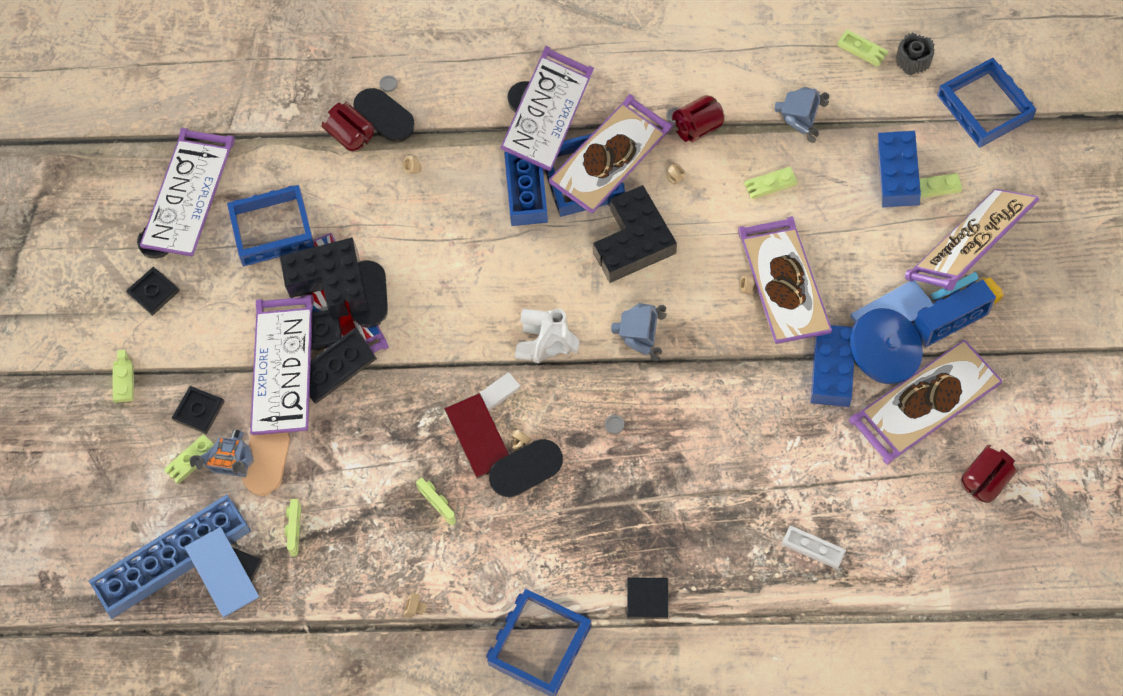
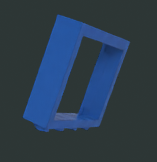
(967, 120)
(568, 147)
(277, 248)
(566, 662)

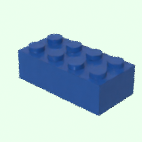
(899, 169)
(525, 191)
(954, 312)
(833, 368)

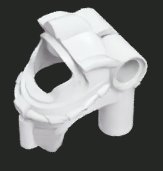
(553, 335)

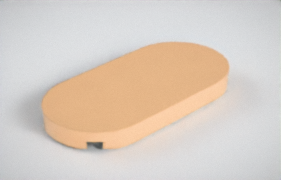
(269, 462)

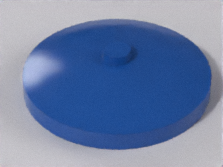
(886, 346)

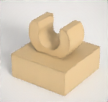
(414, 606)

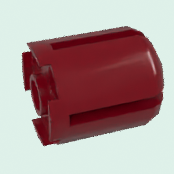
(698, 118)
(348, 127)
(989, 474)

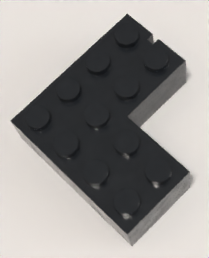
(642, 237)
(329, 268)

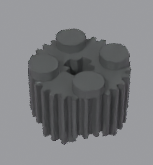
(915, 53)

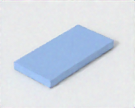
(905, 299)
(221, 572)

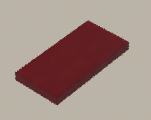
(476, 434)

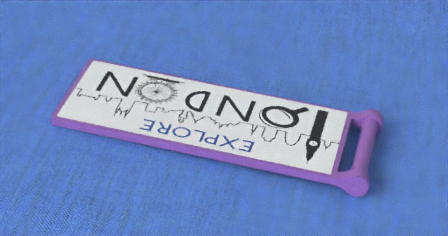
(546, 109)
(186, 193)

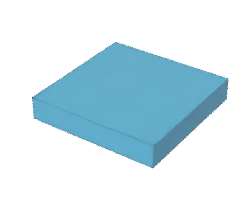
(960, 283)

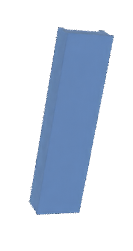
(167, 560)

